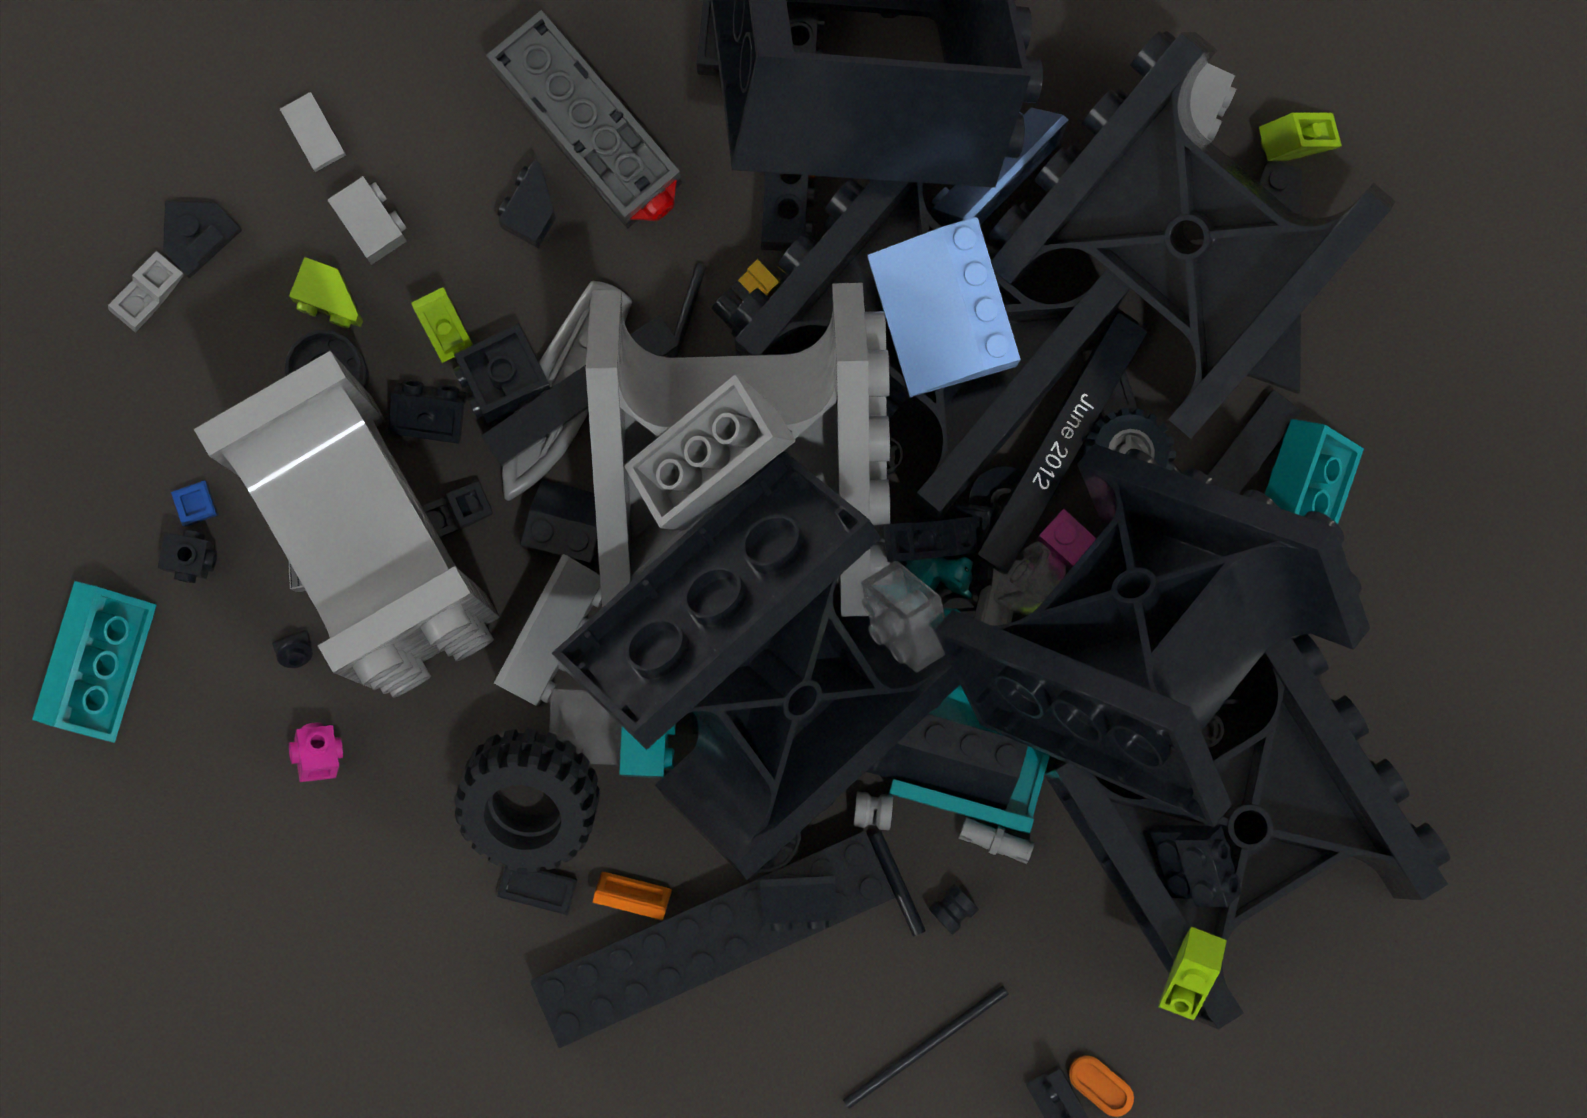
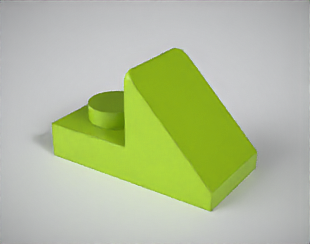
(442, 324)

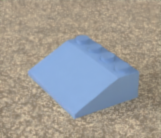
(964, 202)
(944, 308)

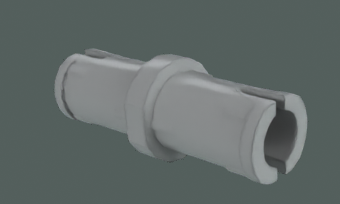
(996, 840)

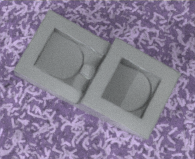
(146, 291)

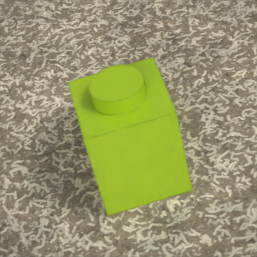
(1299, 136)

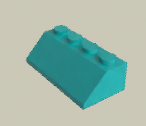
(1313, 470)
(94, 662)

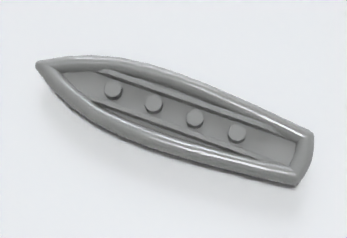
(562, 358)

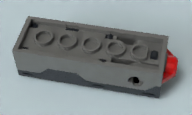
(586, 121)

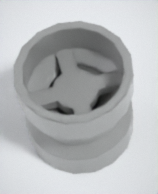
(873, 810)

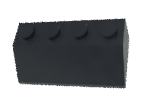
(956, 761)

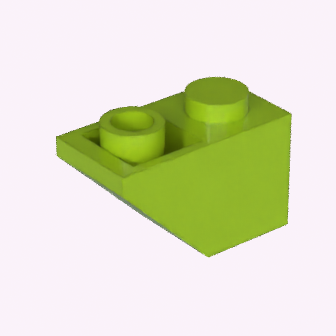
(324, 291)
(1193, 973)

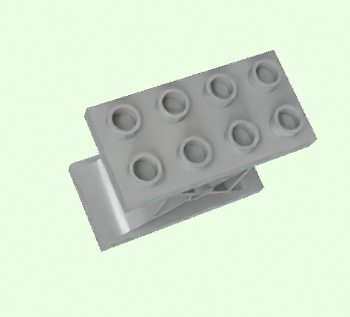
(824, 394)
(351, 527)

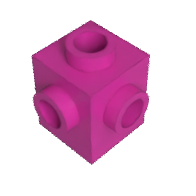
(316, 752)

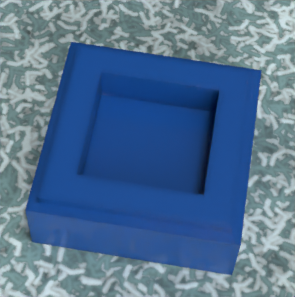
(194, 503)

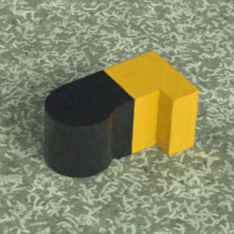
(755, 277)

